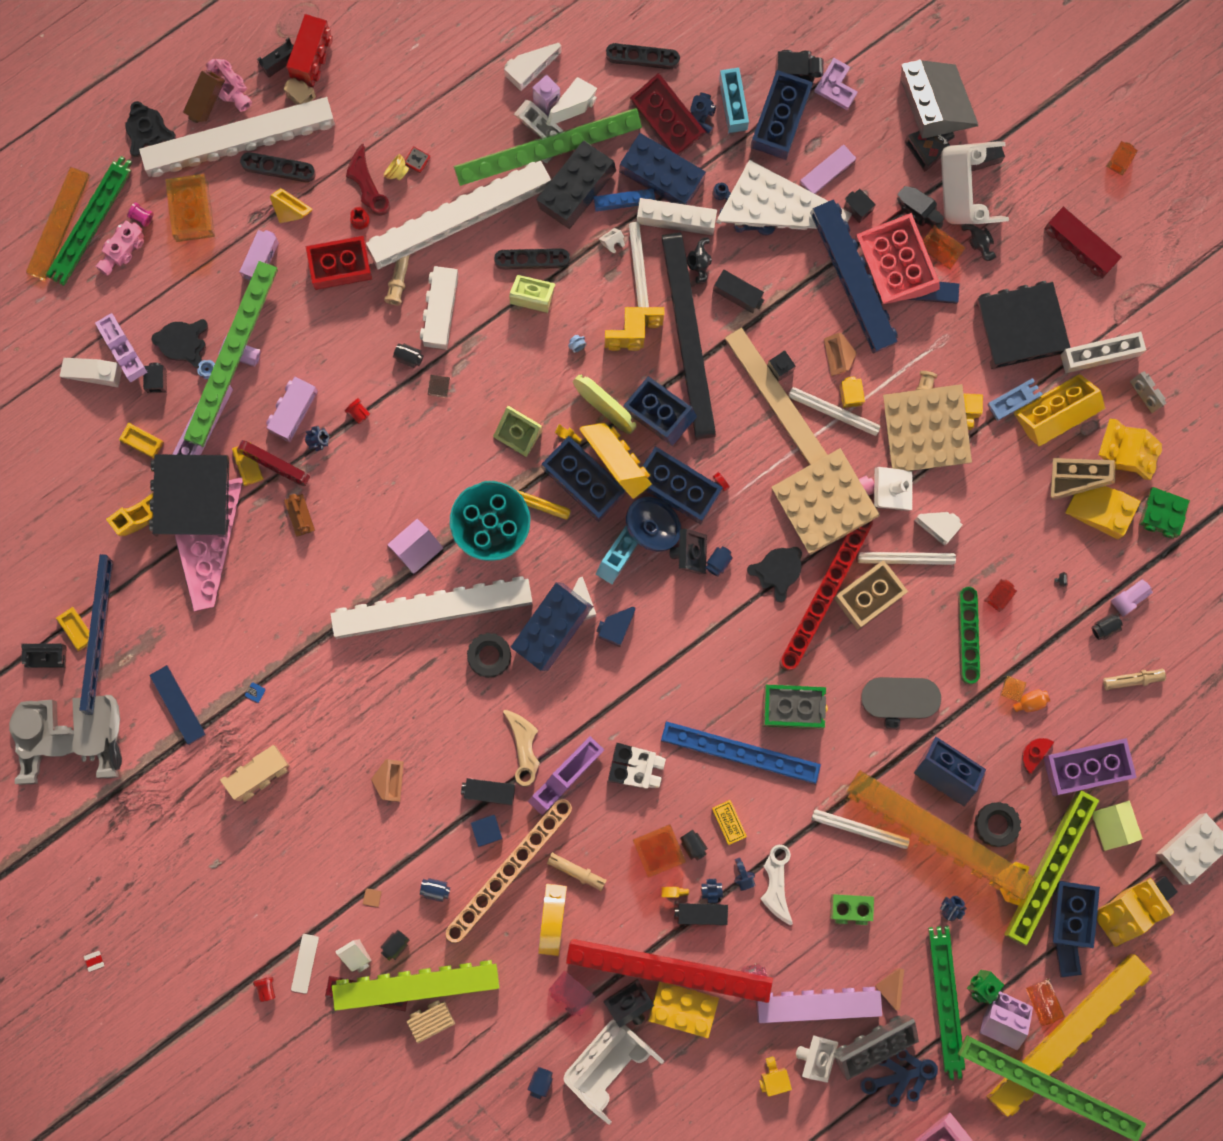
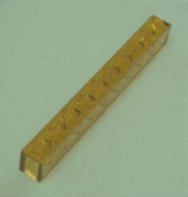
(940, 835)

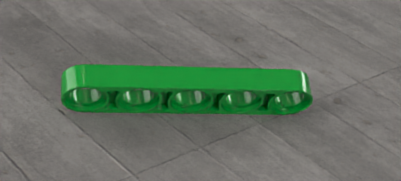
(965, 644)

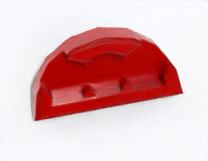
(1034, 752)

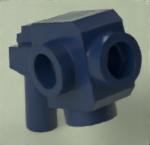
(702, 108)

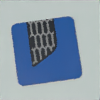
(255, 692)

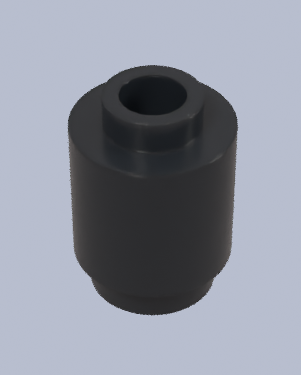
(408, 355)
(1107, 627)
(694, 845)
(394, 945)

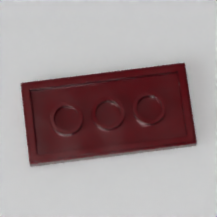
(667, 115)

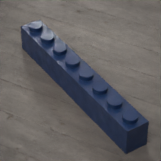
(853, 276)

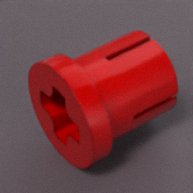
(356, 222)
(357, 411)
(265, 989)

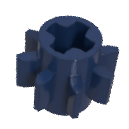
(317, 438)
(711, 891)
(953, 908)

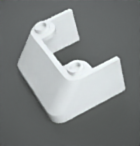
(957, 184)
(603, 1062)

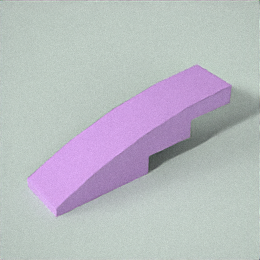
(121, 347)

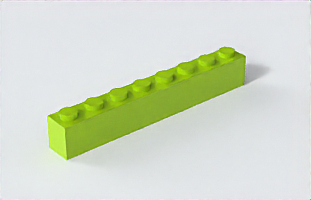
(1051, 867)
(415, 986)

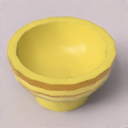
(396, 168)

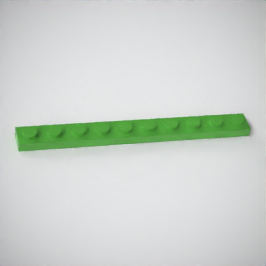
(547, 147)
(230, 354)
(1051, 1088)

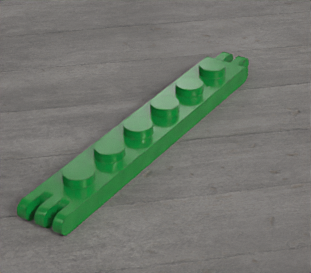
(90, 220)
(946, 1001)

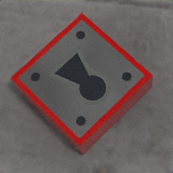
(417, 159)

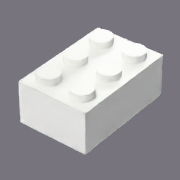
(1193, 849)

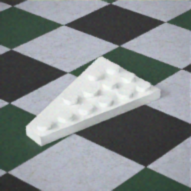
(770, 200)

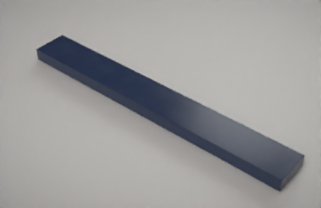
(96, 635)

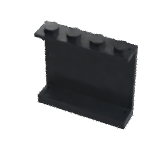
(1023, 324)
(190, 495)

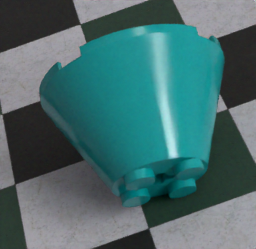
(482, 506)

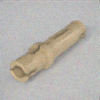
(1142, 678)
(577, 872)

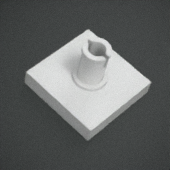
(893, 489)
(818, 1058)

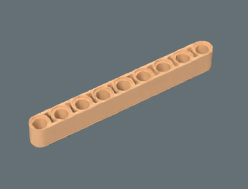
(500, 876)

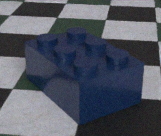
(660, 411)
(1074, 915)

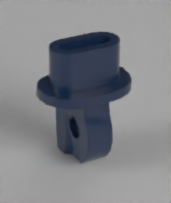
(745, 879)

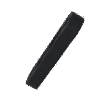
(642, 60)
(279, 163)
(531, 255)

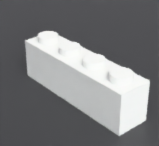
(676, 216)
(440, 307)
(1103, 352)

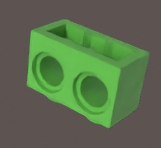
(852, 903)

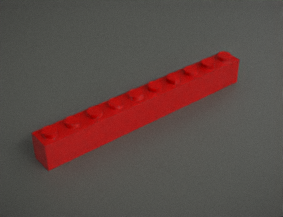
(669, 970)

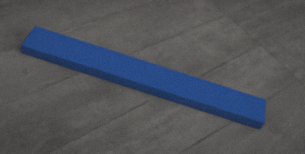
(740, 752)

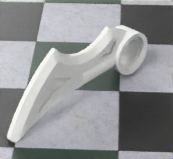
(775, 894)

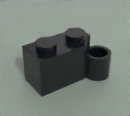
(800, 64)

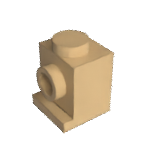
(298, 91)

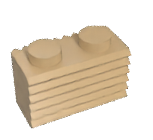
(431, 1021)

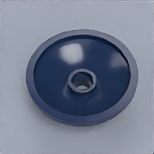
(658, 519)

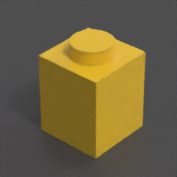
(852, 392)

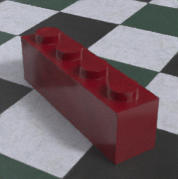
(1082, 242)

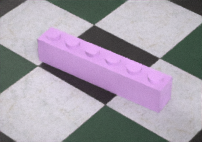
(820, 1006)

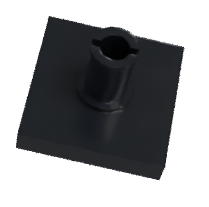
(691, 551)
(629, 1004)

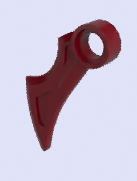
(360, 174)

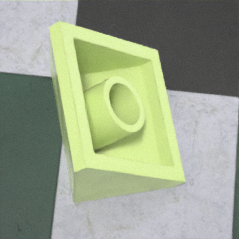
(531, 293)
(517, 431)
(1116, 825)

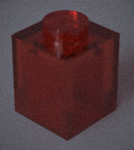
(1000, 594)

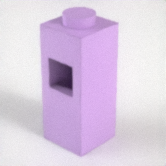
(546, 94)
(260, 250)

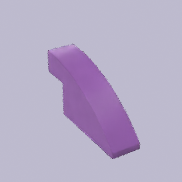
(566, 775)

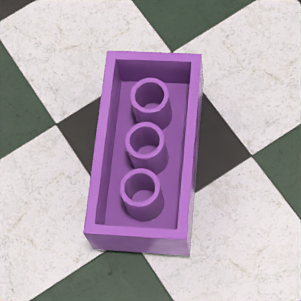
(1089, 767)

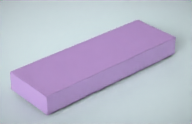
(828, 169)

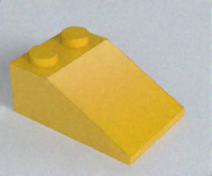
(1104, 510)

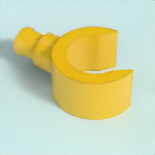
(564, 433)
(673, 892)

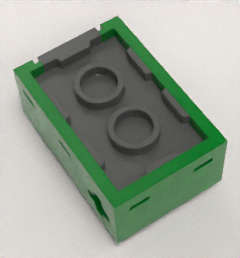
(794, 706)

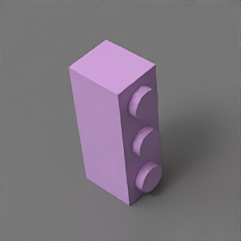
(291, 409)

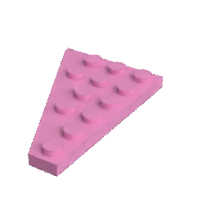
(205, 556)

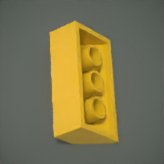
(1060, 409)
(616, 458)

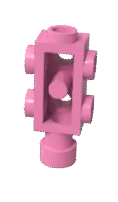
(233, 86)
(126, 246)

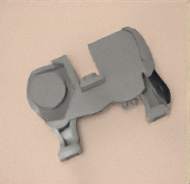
(38, 734)

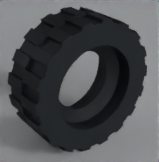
(489, 640)
(1008, 813)

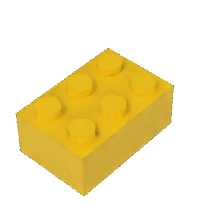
(683, 1009)

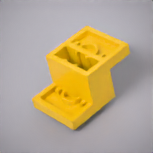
(634, 328)
(1131, 449)
(1133, 912)

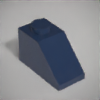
(615, 626)

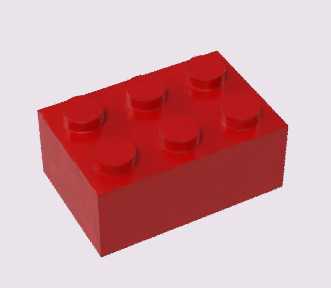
(309, 50)
(338, 262)

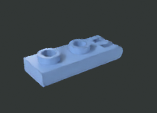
(1014, 400)

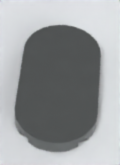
(901, 697)

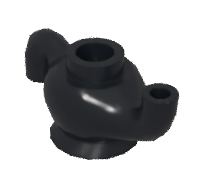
(980, 240)
(700, 260)

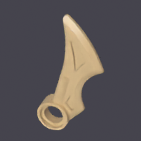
(524, 734)

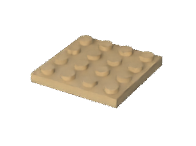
(927, 428)
(825, 501)

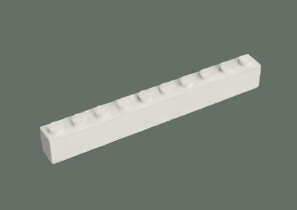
(237, 137)
(458, 214)
(431, 608)

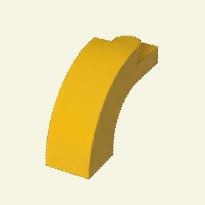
(131, 519)
(552, 919)

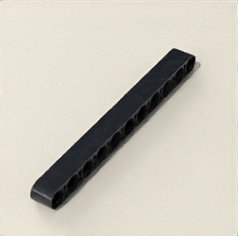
(688, 335)

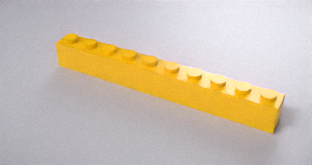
(1074, 1030)

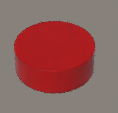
(719, 479)

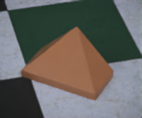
(839, 353)
(389, 780)
(892, 988)

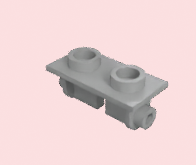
(1152, 398)

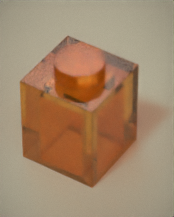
(1122, 157)

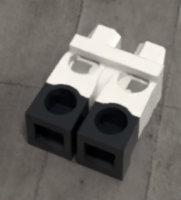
(641, 767)

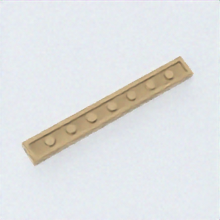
(775, 396)

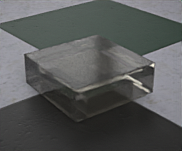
(438, 386)

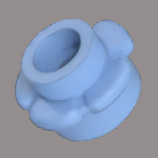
(577, 343)
(203, 365)

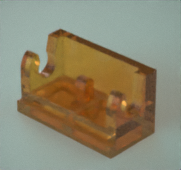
(943, 247)

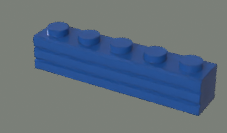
(622, 200)

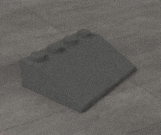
(937, 97)
(876, 1046)

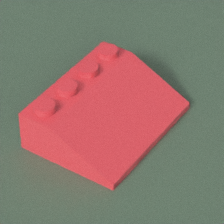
(898, 260)

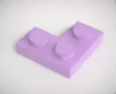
(832, 86)

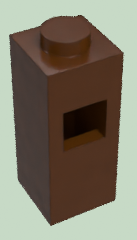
(203, 96)

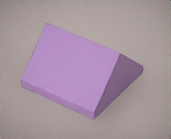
(415, 546)

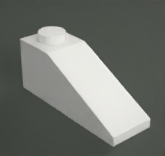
(530, 65)
(573, 102)
(536, 120)
(91, 371)
(354, 956)

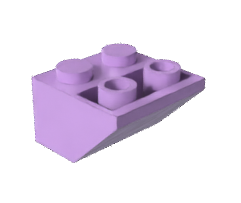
(1007, 1021)

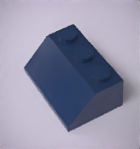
(950, 771)

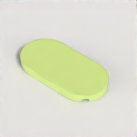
(604, 403)

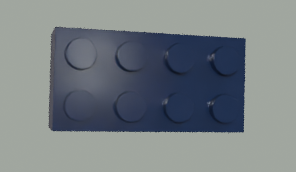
(781, 115)
(662, 171)
(583, 479)
(680, 485)
(551, 626)

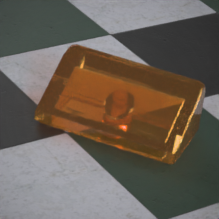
(1045, 1002)

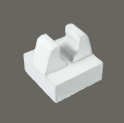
(610, 238)

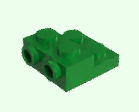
(1164, 513)

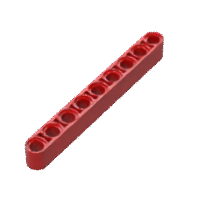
(821, 600)

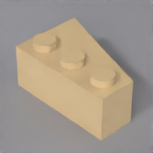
(1080, 475)
(256, 774)

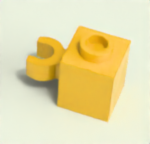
(973, 408)
(775, 1080)

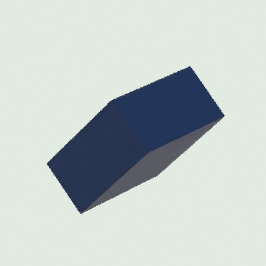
(486, 830)

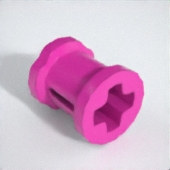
(140, 214)

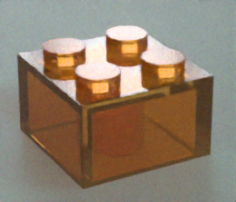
(658, 851)

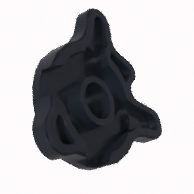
(146, 127)
(181, 342)
(778, 569)

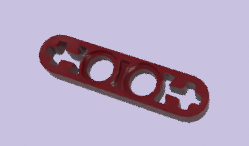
(273, 463)

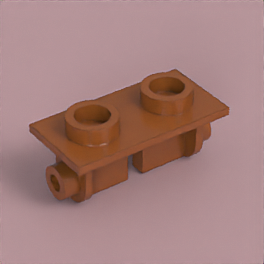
(299, 514)

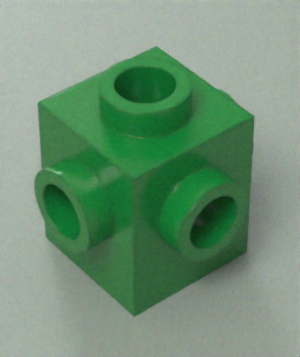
(985, 987)

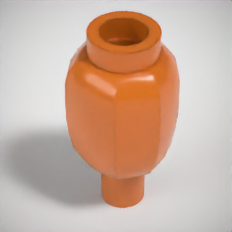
(1032, 701)

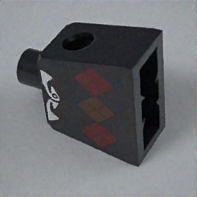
(928, 150)

